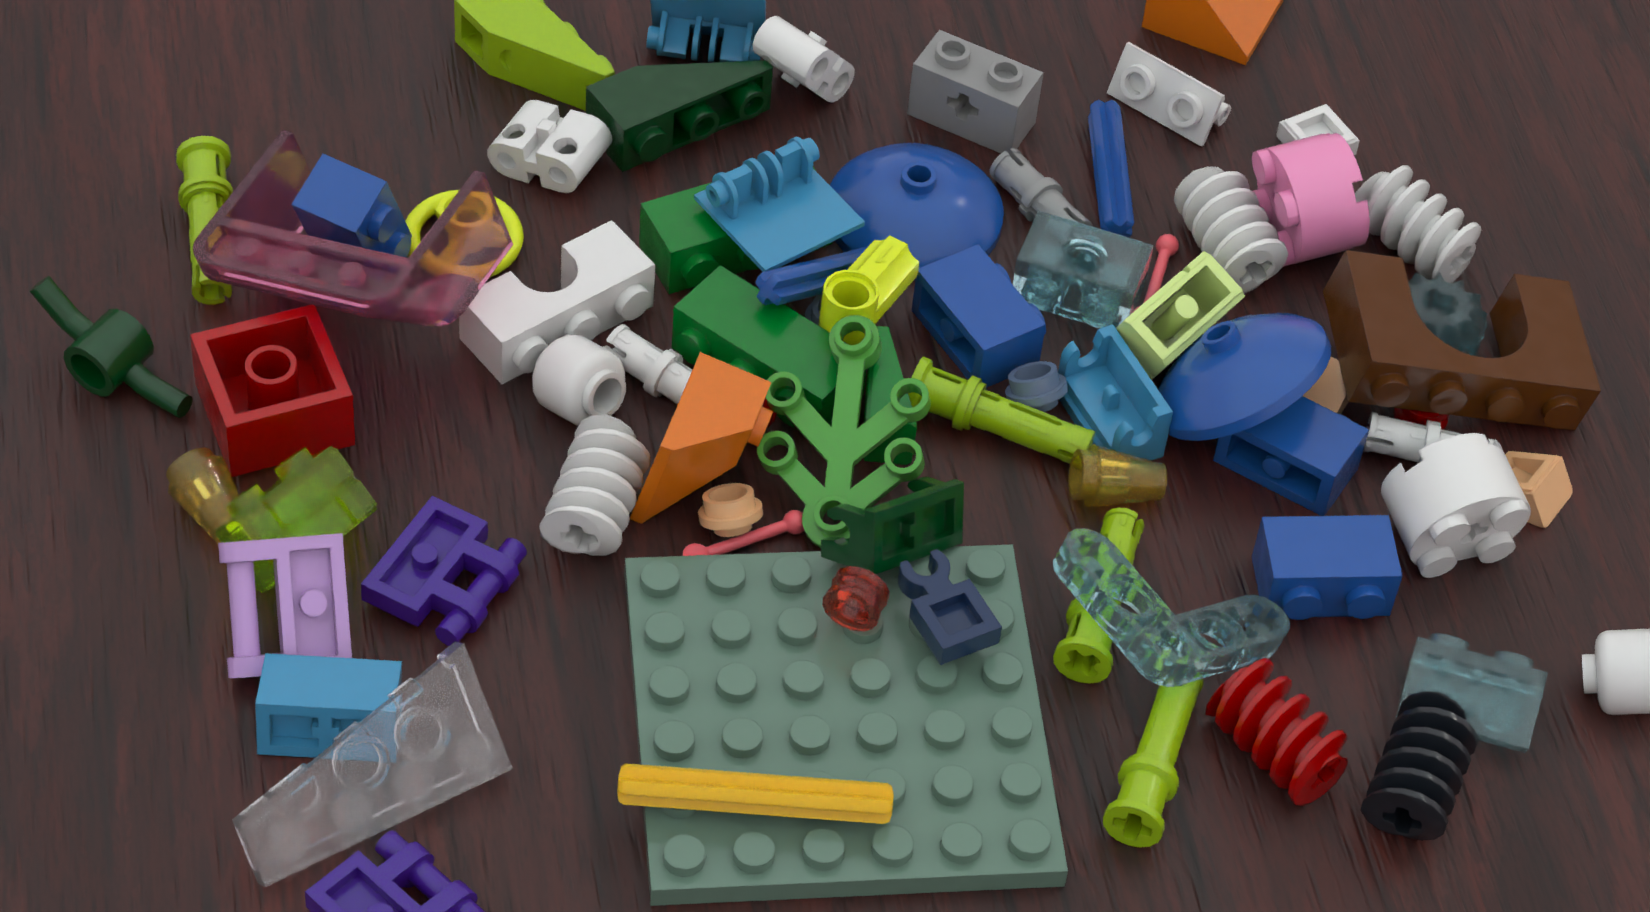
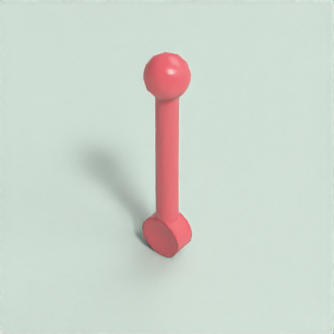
(1166, 246)
(791, 523)

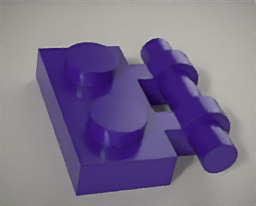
(426, 561)
(364, 887)

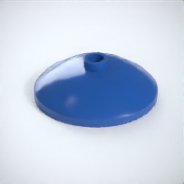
(921, 198)
(1243, 374)

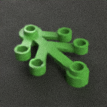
(844, 441)

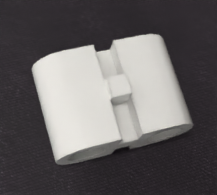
(803, 59)
(549, 146)

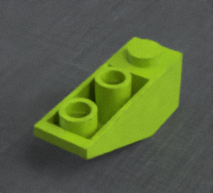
(529, 48)

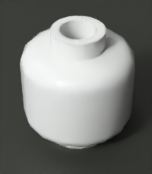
(578, 379)
(1620, 671)

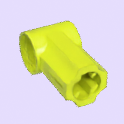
(868, 285)

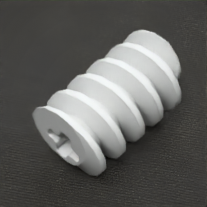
(1230, 225)
(1417, 226)
(595, 488)

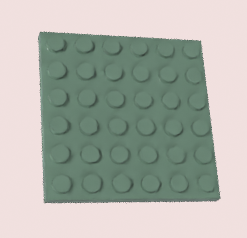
(758, 679)

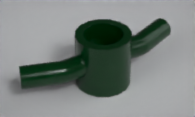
(109, 351)

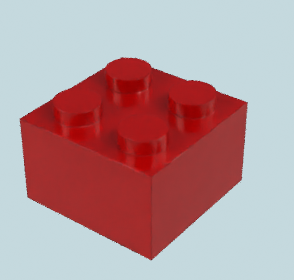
(272, 389)

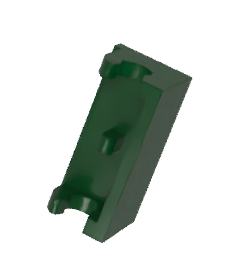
(899, 528)

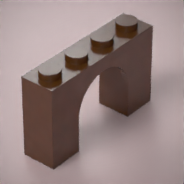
(1399, 363)

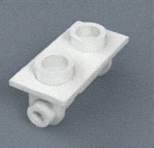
(1167, 94)

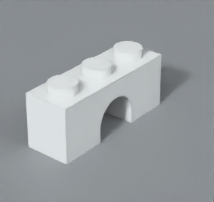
(601, 285)

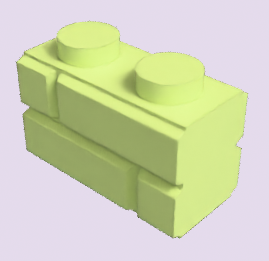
(1180, 313)

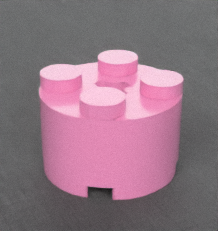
(1312, 196)

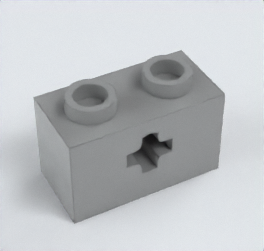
(974, 92)

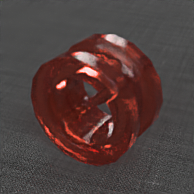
(856, 598)

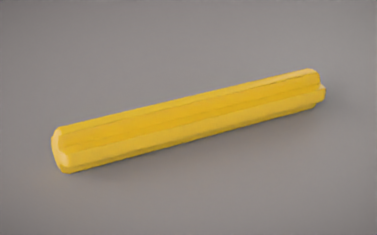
(755, 793)

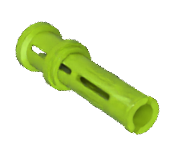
(201, 196)
(972, 405)
(1086, 649)
(1150, 775)

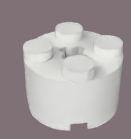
(1456, 504)

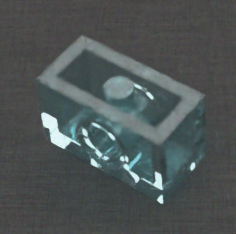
(1081, 271)

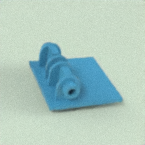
(731, 19)
(778, 205)

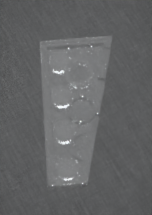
(394, 764)

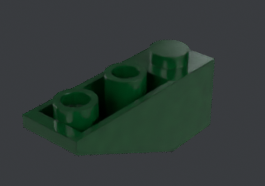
(676, 104)

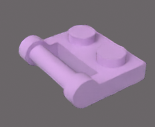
(308, 598)

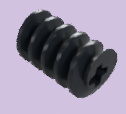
(1421, 768)

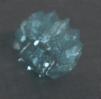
(1450, 312)

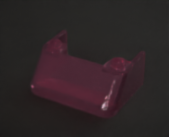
(260, 247)

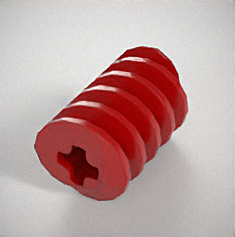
(1278, 733)

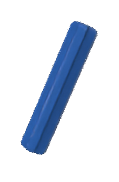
(1110, 168)
(802, 279)

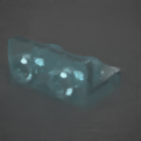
(1495, 692)

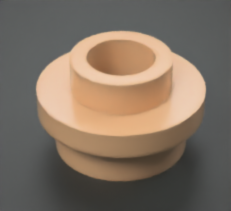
(730, 509)

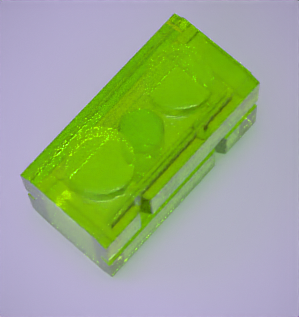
(310, 499)

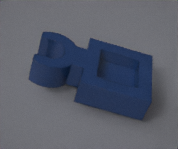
(947, 615)

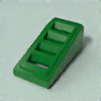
(879, 383)

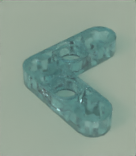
(1156, 640)

